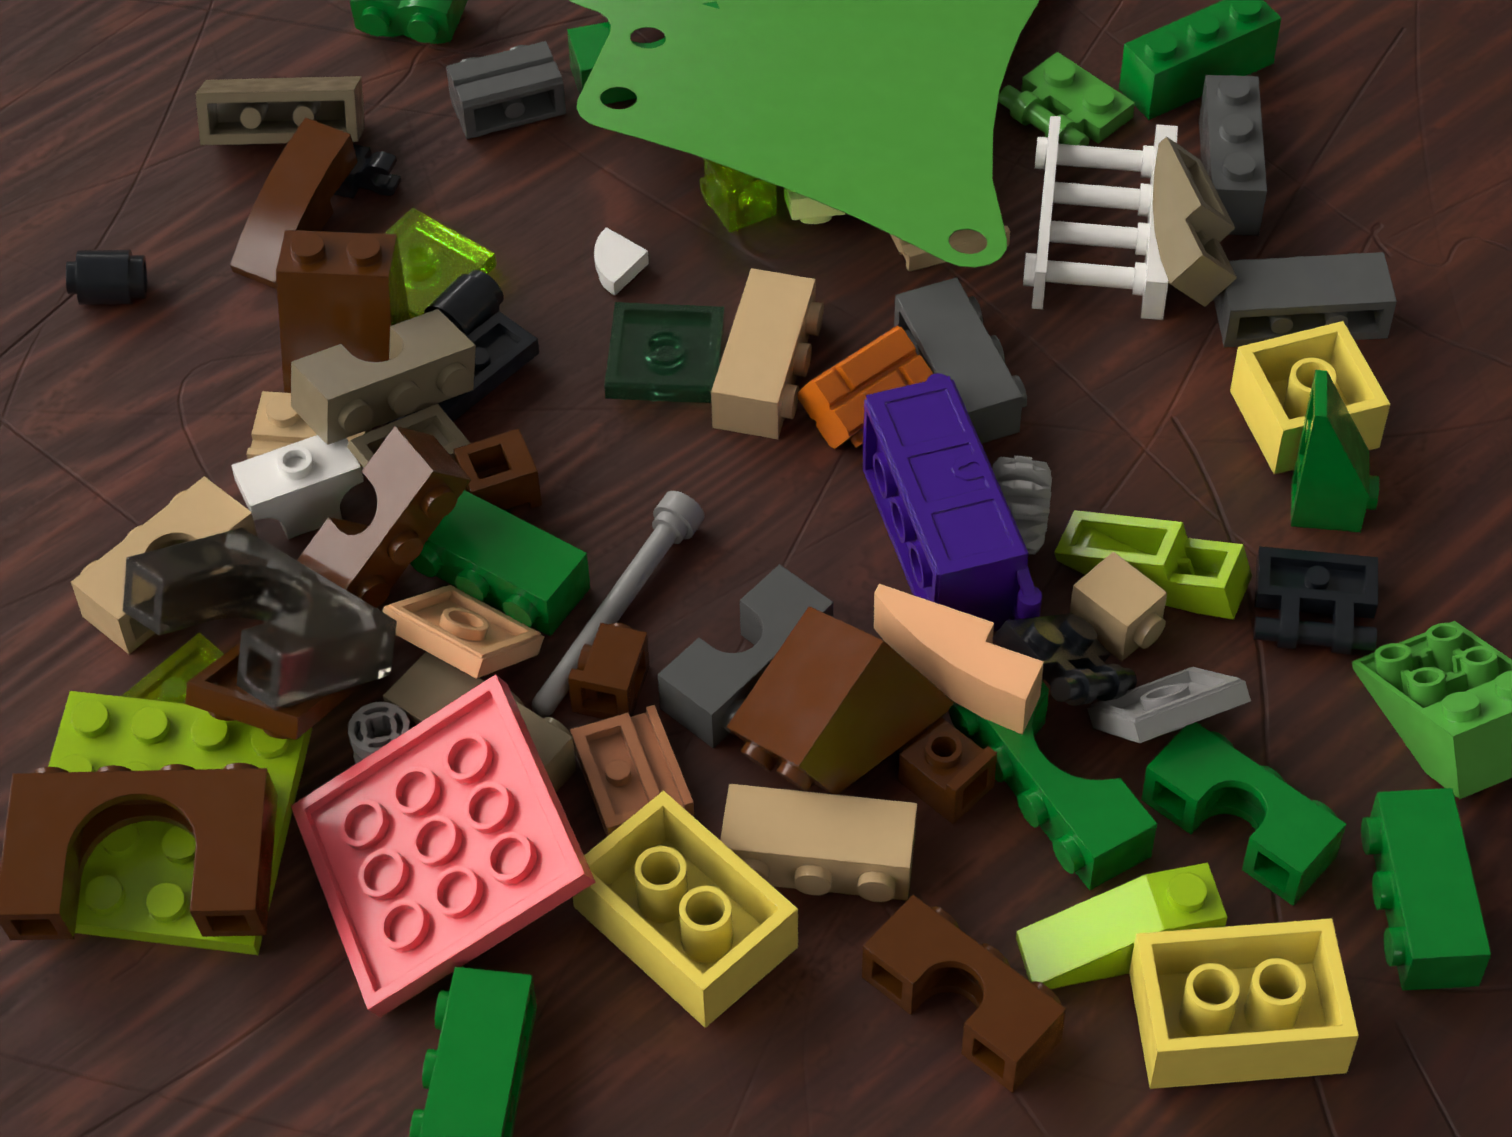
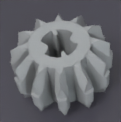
(1028, 495)

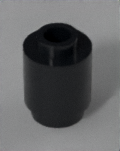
(107, 277)
(469, 300)

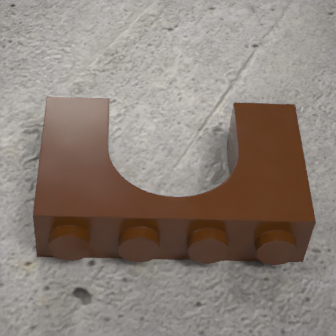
(64, 815)

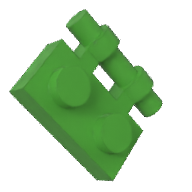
(1071, 93)

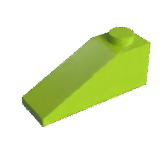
(1100, 933)

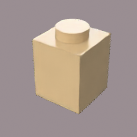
(1120, 606)

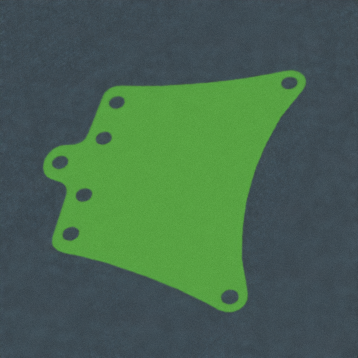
(830, 98)

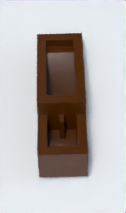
(294, 197)

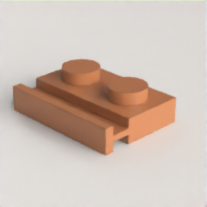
(628, 765)

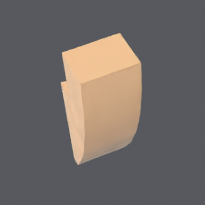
(960, 657)

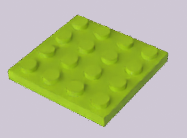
(143, 873)

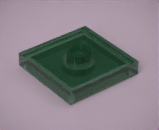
(664, 352)

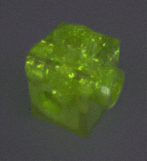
(737, 196)

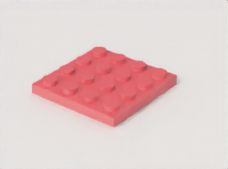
(440, 845)

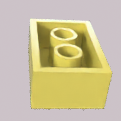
(686, 908)
(1242, 1003)

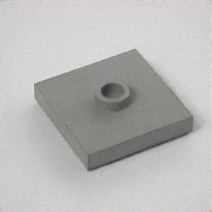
(1168, 704)

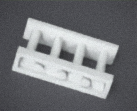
(1146, 278)

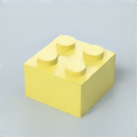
(1276, 380)

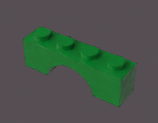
(1092, 823)

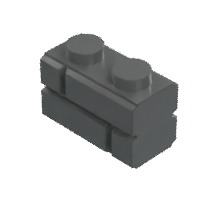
(506, 89)

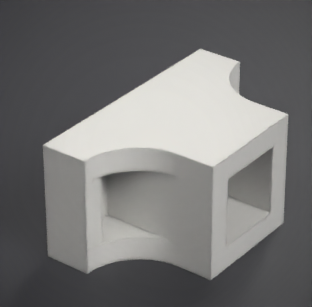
(298, 483)

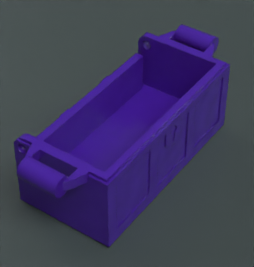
(945, 503)

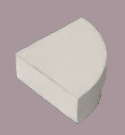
(617, 260)

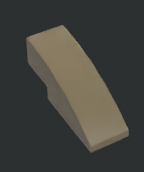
(1190, 224)

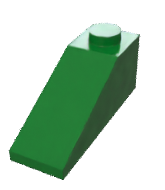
(1331, 466)

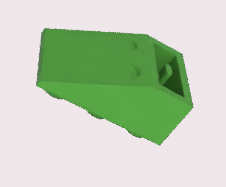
(1447, 703)

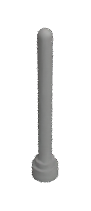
(674, 520)

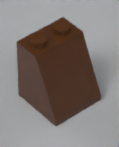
(337, 293)
(833, 705)

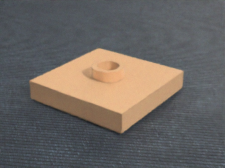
(464, 631)

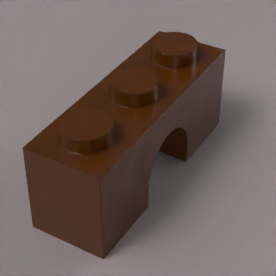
(414, 491)
(928, 954)

